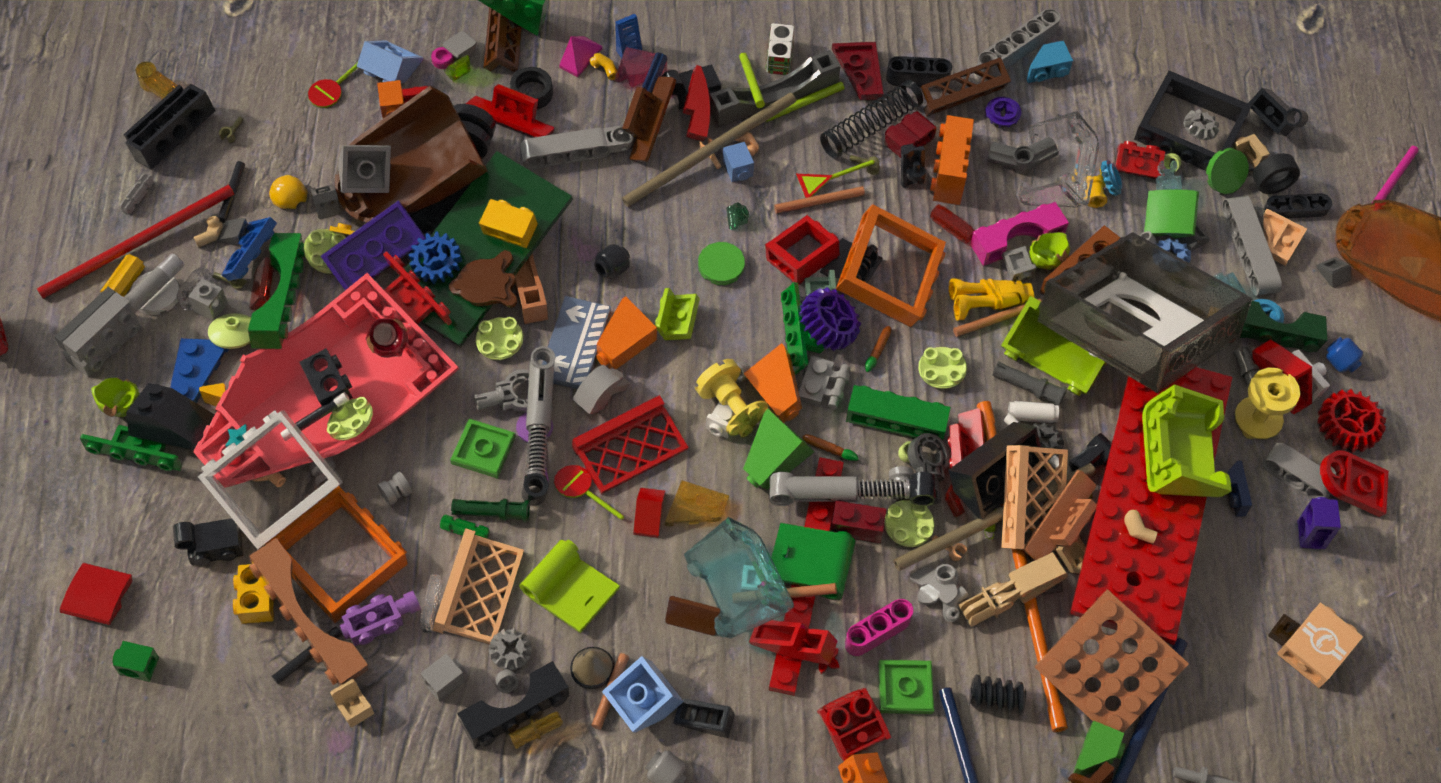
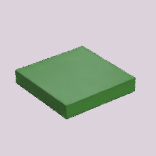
(483, 448)
(906, 687)

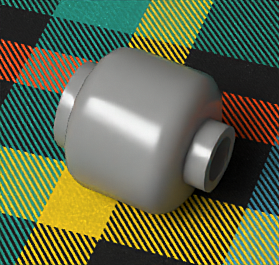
(666, 768)

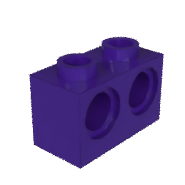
(1318, 523)

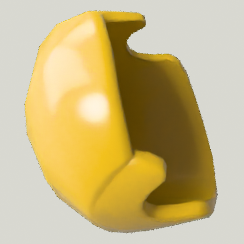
(287, 192)

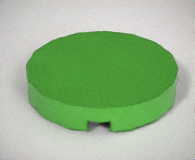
(1227, 170)
(721, 263)

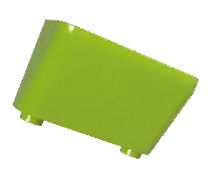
(1051, 351)
(1180, 444)

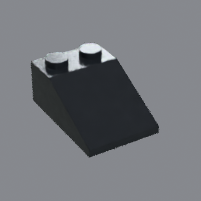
(167, 417)

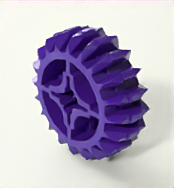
(830, 319)

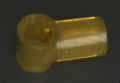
(153, 80)

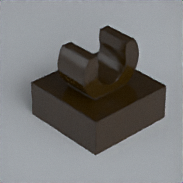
(1284, 629)

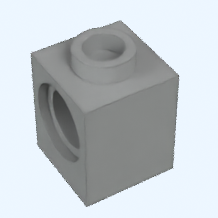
(208, 299)

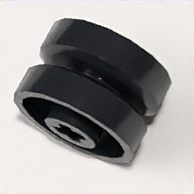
(479, 126)

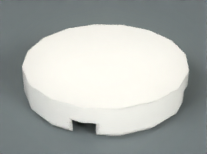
(163, 300)

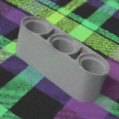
(1295, 471)

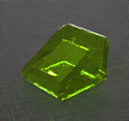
(458, 68)

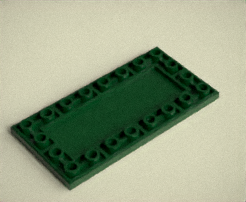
(505, 182)

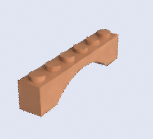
(531, 293)
(338, 656)

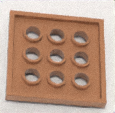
(1110, 646)

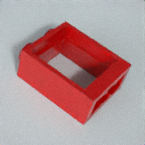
(790, 266)

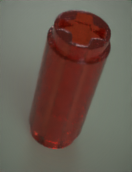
(952, 223)

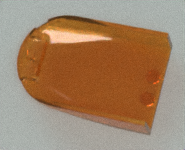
(1395, 251)

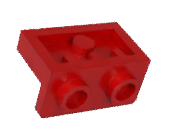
(1139, 160)

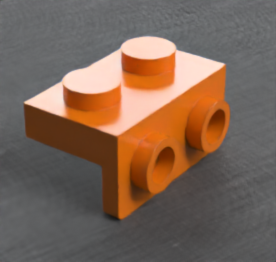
(863, 769)

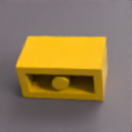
(508, 223)

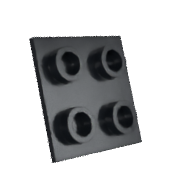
(868, 265)

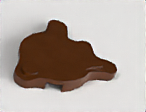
(485, 282)

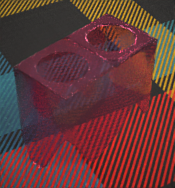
(635, 66)

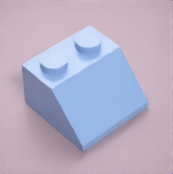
(388, 61)
(642, 695)

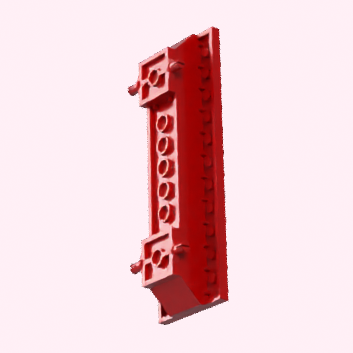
(1143, 574)

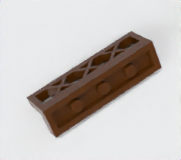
(498, 44)
(968, 94)

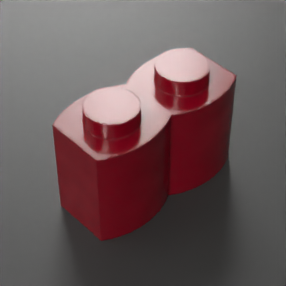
(912, 130)

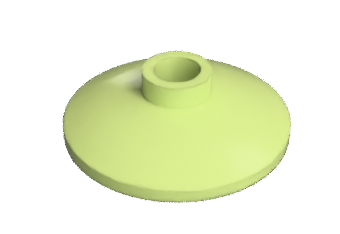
(230, 331)

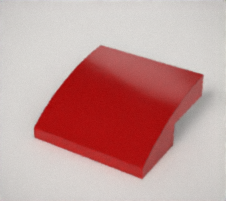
(95, 593)

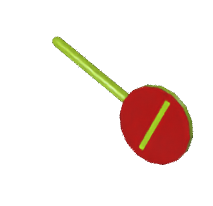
(326, 91)
(574, 482)

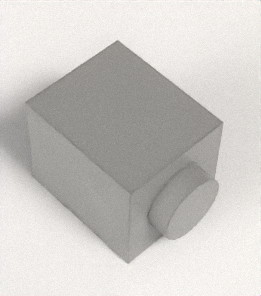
(443, 676)

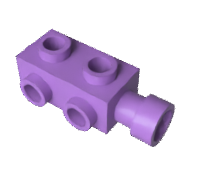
(372, 617)

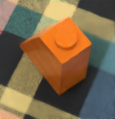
(625, 335)
(776, 383)

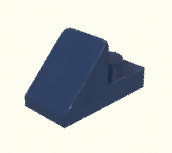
(1239, 496)

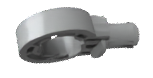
(504, 394)

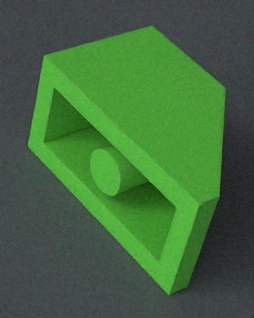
(1099, 746)

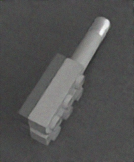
(111, 320)

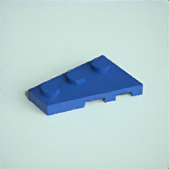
(259, 232)
(195, 365)

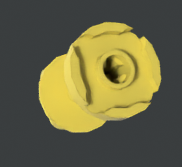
(721, 383)
(1269, 398)

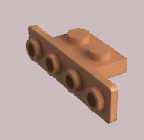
(1064, 518)

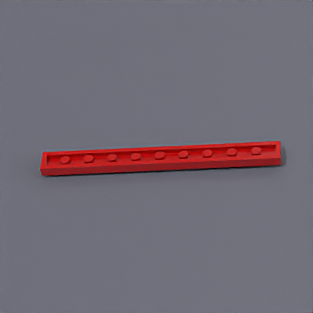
(819, 516)

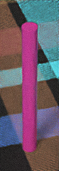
(1397, 173)

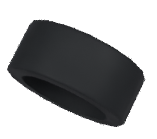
(538, 75)
(1276, 173)

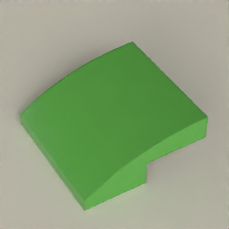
(1172, 212)

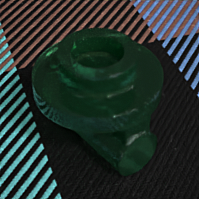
(737, 215)

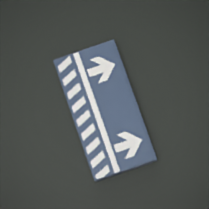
(576, 339)

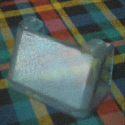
(739, 578)

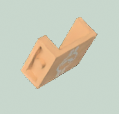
(1320, 645)

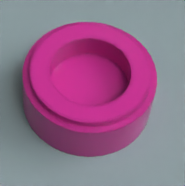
(442, 58)

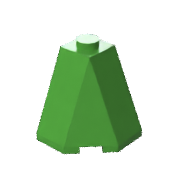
(774, 450)

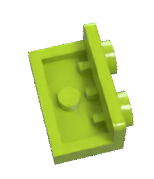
(677, 315)

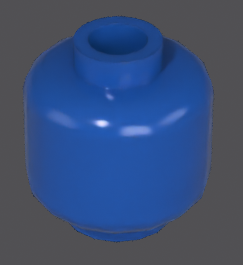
(1344, 355)

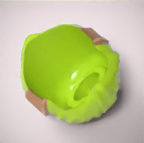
(1049, 250)
(115, 396)

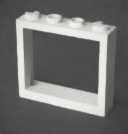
(233, 451)

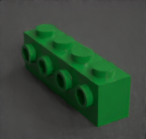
(896, 413)

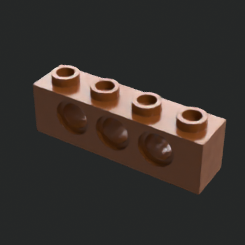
(1094, 244)

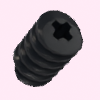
(998, 694)

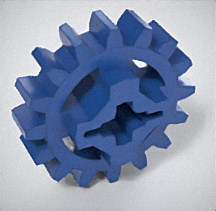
(434, 253)

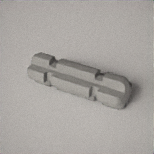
(136, 194)

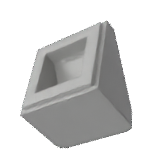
(460, 45)

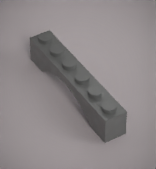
(737, 103)

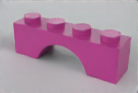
(991, 241)

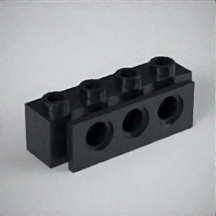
(168, 124)

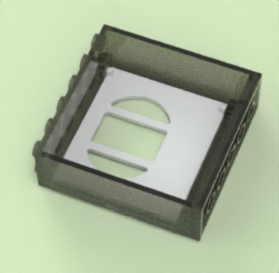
(1194, 310)

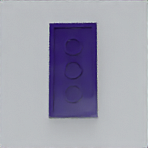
(364, 249)

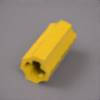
(125, 275)

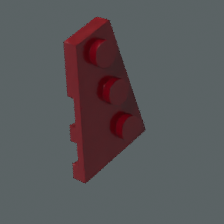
(861, 67)

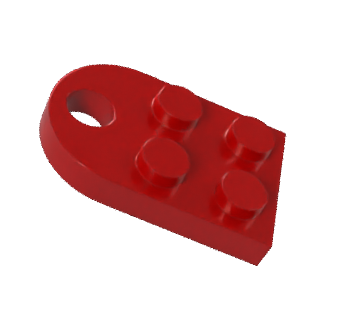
(1356, 481)

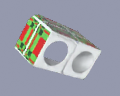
(780, 63)

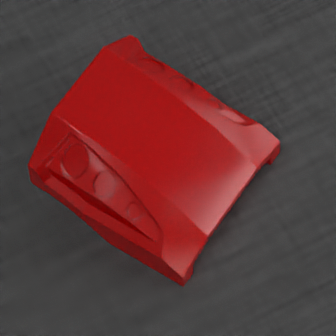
(854, 723)

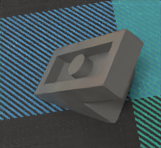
(326, 201)

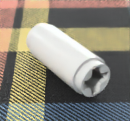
(1034, 411)

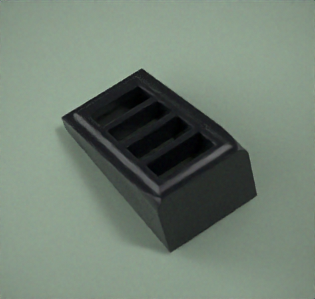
(713, 728)

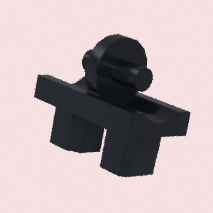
(912, 165)

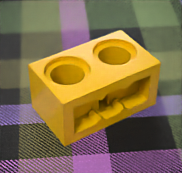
(250, 594)

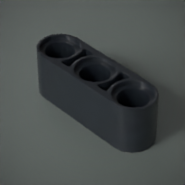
(917, 69)

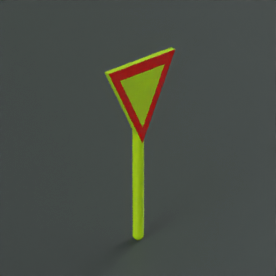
(814, 182)

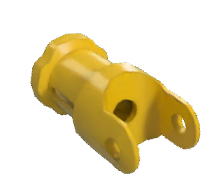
(1097, 197)

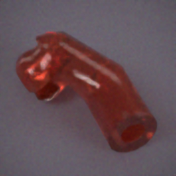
(954, 502)

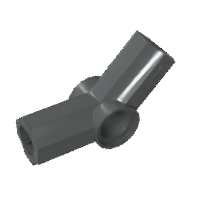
(1035, 154)

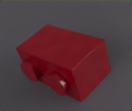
(859, 520)

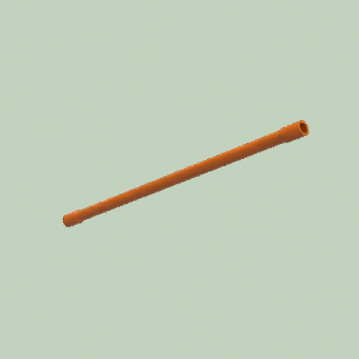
(1055, 708)

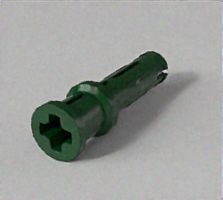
(503, 510)

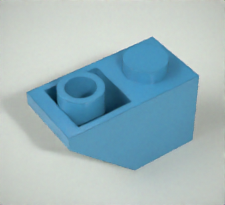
(1050, 62)

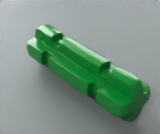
(458, 526)

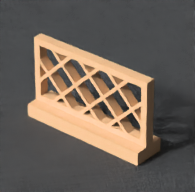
(1018, 496)
(456, 582)

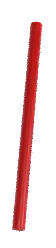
(135, 241)

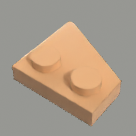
(1281, 235)

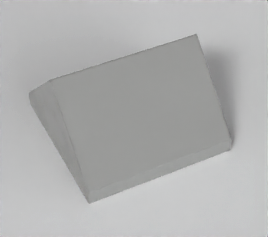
(364, 168)

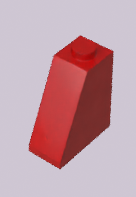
(1275, 356)

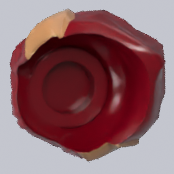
(387, 337)

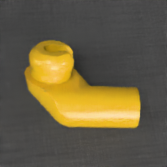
(606, 63)

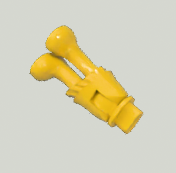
(995, 294)

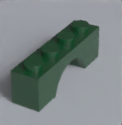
(1306, 333)

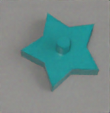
(236, 435)

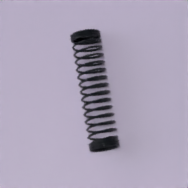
(906, 98)

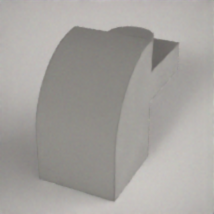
(599, 387)

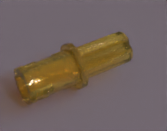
(536, 729)

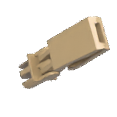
(1027, 584)

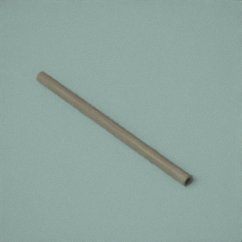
(708, 149)
(973, 527)

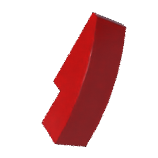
(698, 106)
(795, 641)

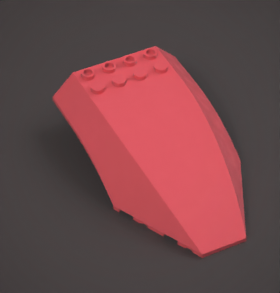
(277, 382)

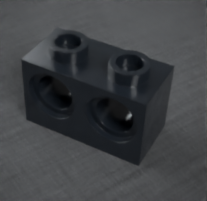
(323, 381)

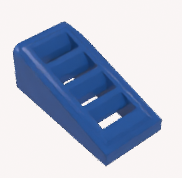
(628, 37)

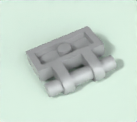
(816, 380)

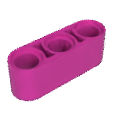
(885, 617)

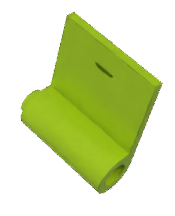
(567, 584)

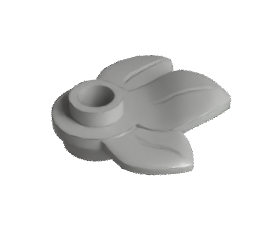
(934, 586)

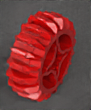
(1354, 413)

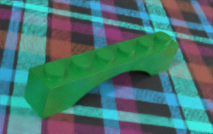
(269, 323)

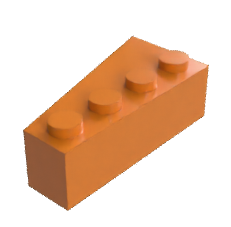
(953, 160)

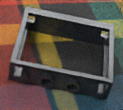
(1200, 96)

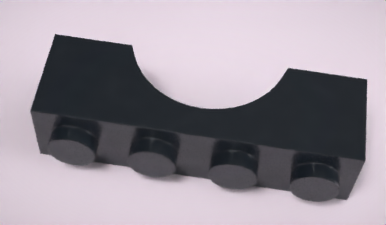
(485, 722)

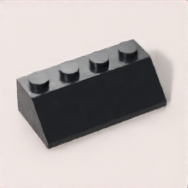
(981, 475)

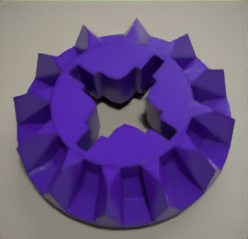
(1012, 109)

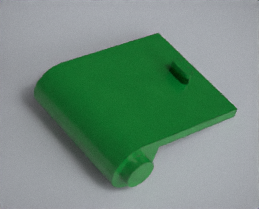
(813, 557)

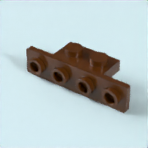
(646, 116)

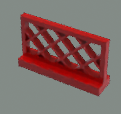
(615, 429)

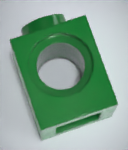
(135, 661)

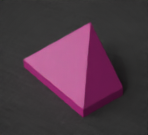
(578, 54)

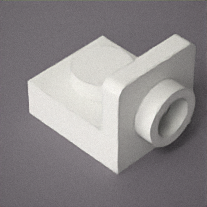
(719, 419)

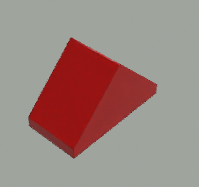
(649, 512)

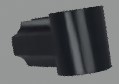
(1095, 453)

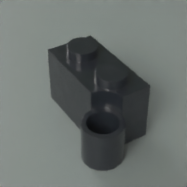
(683, 80)
(1276, 112)
(209, 541)

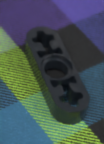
(1305, 200)

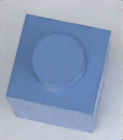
(738, 162)

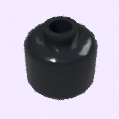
(612, 261)

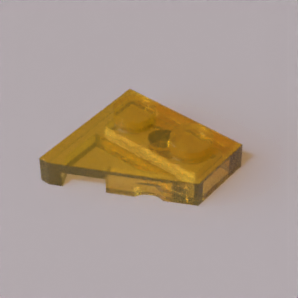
(696, 505)

